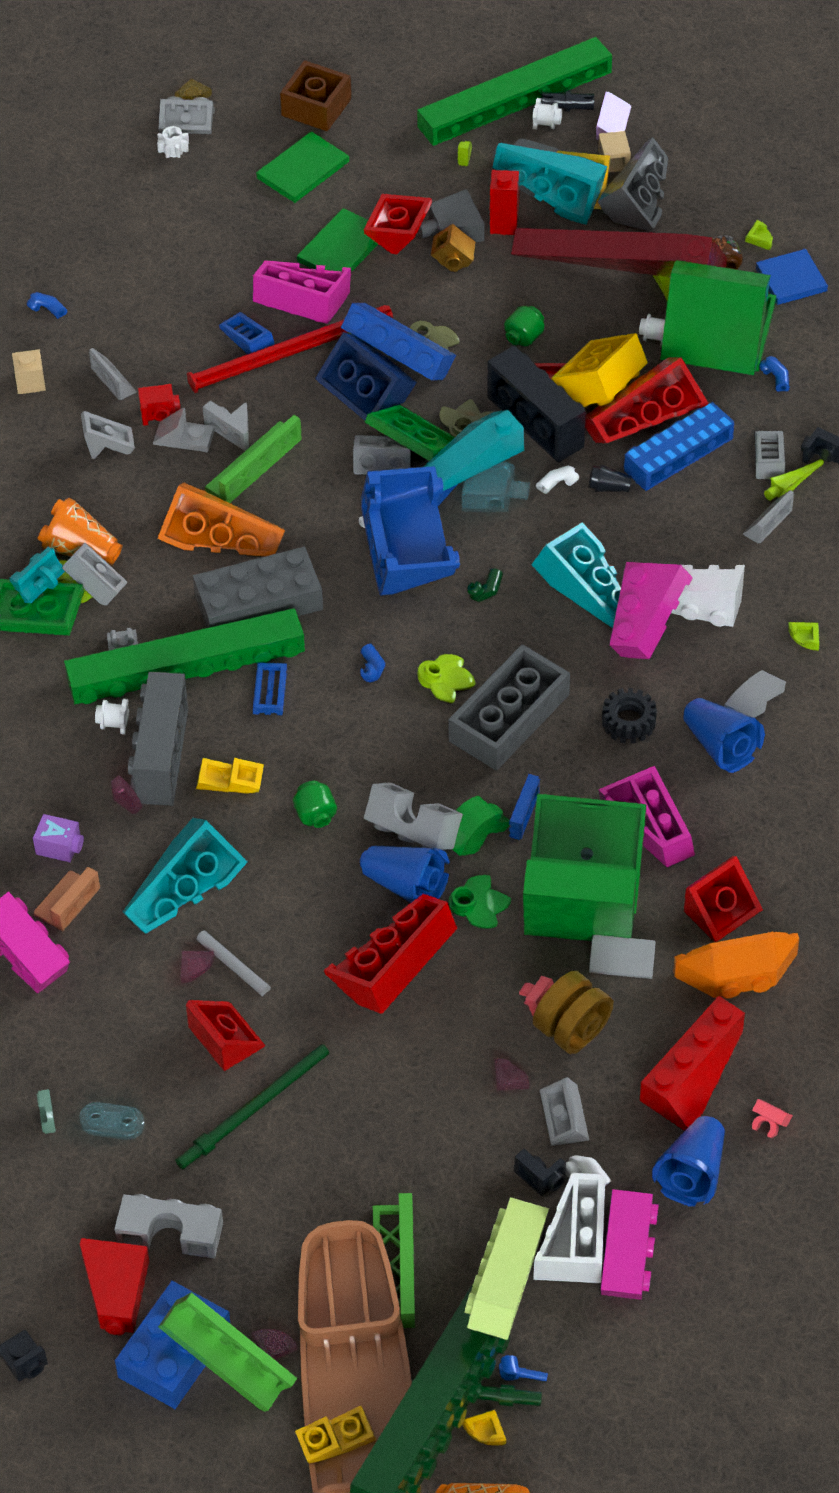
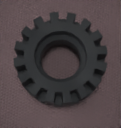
(629, 729)

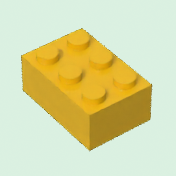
(602, 369)

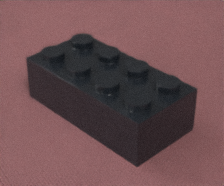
(536, 403)

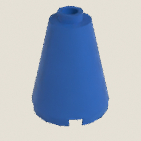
(724, 733)
(407, 870)
(692, 1163)

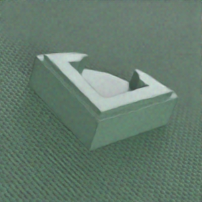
(46, 1111)

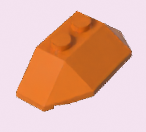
(738, 964)

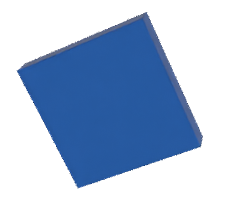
(792, 276)

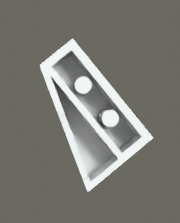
(712, 595)
(575, 1237)

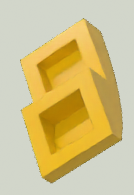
(238, 777)

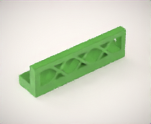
(256, 460)
(406, 1255)
(226, 1351)

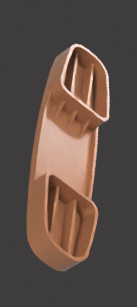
(349, 1338)

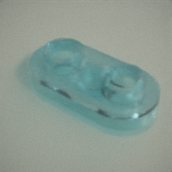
(110, 1121)

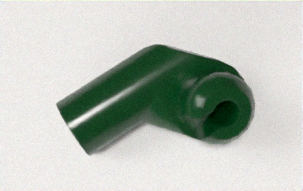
(480, 592)

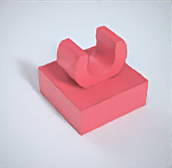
(535, 992)
(770, 1114)

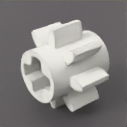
(172, 142)

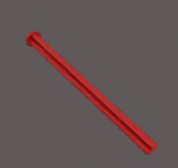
(270, 354)

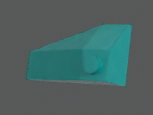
(560, 179)
(479, 448)
(579, 571)
(188, 867)

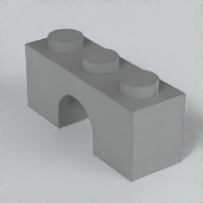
(391, 811)
(143, 1217)

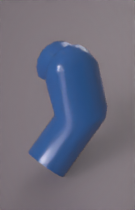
(51, 303)
(780, 372)
(374, 666)

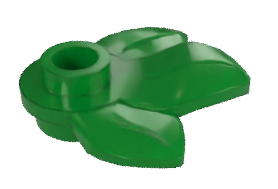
(482, 900)

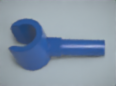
(510, 1370)

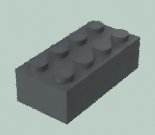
(259, 588)
(509, 707)
(159, 738)

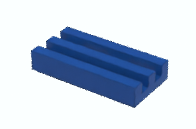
(268, 708)
(524, 807)

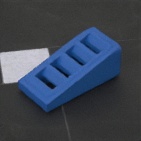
(263, 336)

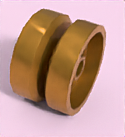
(573, 1012)

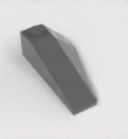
(635, 190)

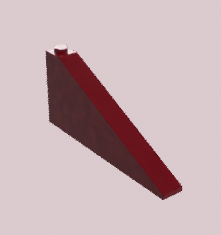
(618, 250)

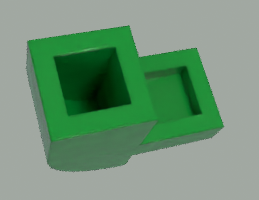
(476, 823)

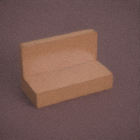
(68, 898)

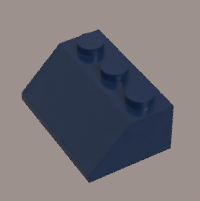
(363, 377)

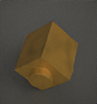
(453, 248)

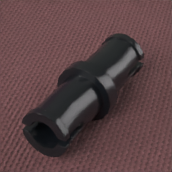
(569, 100)

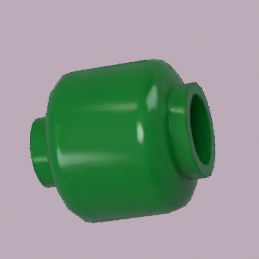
(524, 326)
(314, 804)

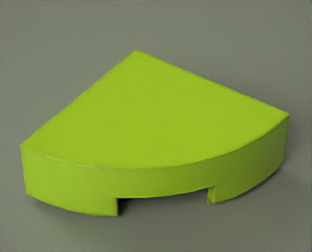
(464, 153)
(760, 236)
(806, 634)

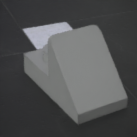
(231, 426)
(106, 433)
(178, 433)

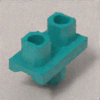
(38, 575)

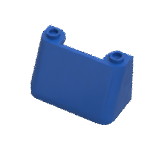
(406, 528)

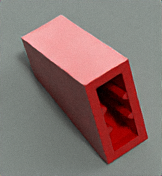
(504, 202)
(116, 1281)

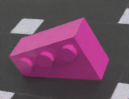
(301, 291)
(644, 606)
(664, 828)
(28, 945)
(628, 1244)

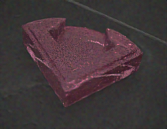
(125, 795)
(195, 964)
(509, 1076)
(274, 1342)

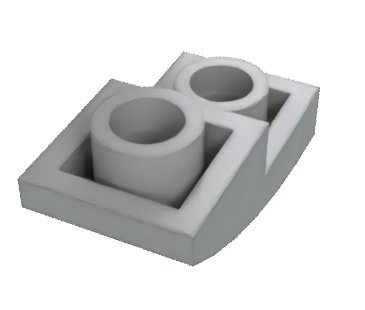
(754, 693)

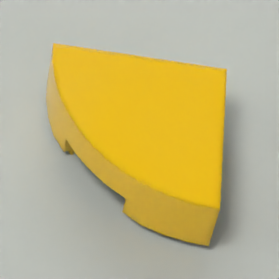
(485, 1428)

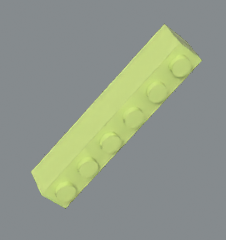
(505, 1268)

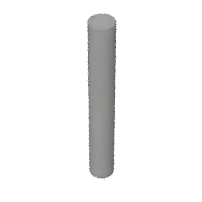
(233, 963)

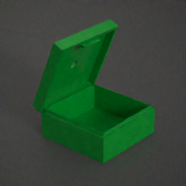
(717, 317)
(577, 895)

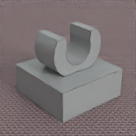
(121, 638)

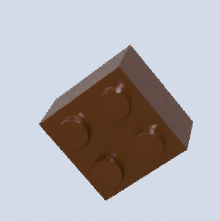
(315, 95)

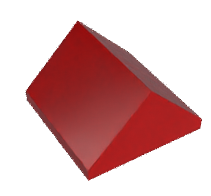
(396, 220)
(721, 900)
(222, 1031)

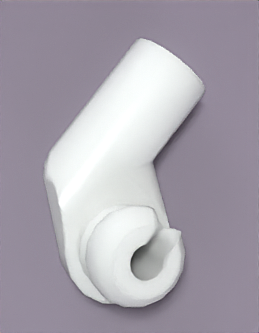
(555, 476)
(586, 1165)

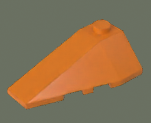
(210, 522)

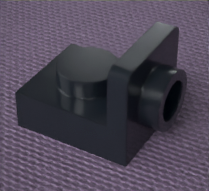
(821, 443)
(536, 1174)
(23, 1356)

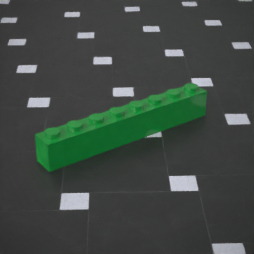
(513, 91)
(189, 653)

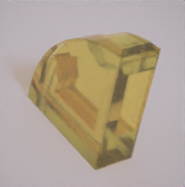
(192, 90)

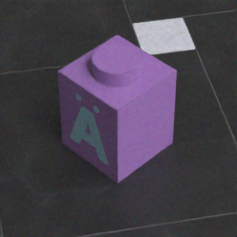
(57, 838)

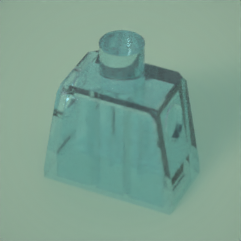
(493, 489)

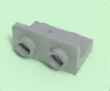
(189, 115)
(378, 454)

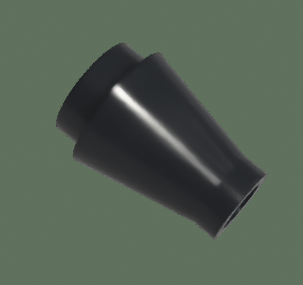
(608, 480)

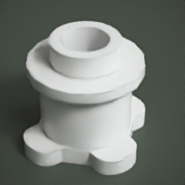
(546, 115)
(652, 328)
(112, 715)

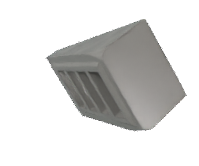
(772, 461)

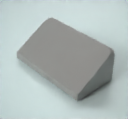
(110, 375)
(770, 518)
(95, 574)
(622, 956)
(564, 1112)

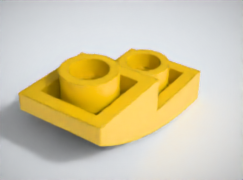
(335, 1436)

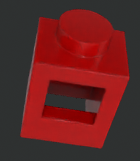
(157, 402)

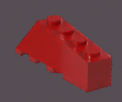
(648, 401)
(395, 954)
(693, 1066)

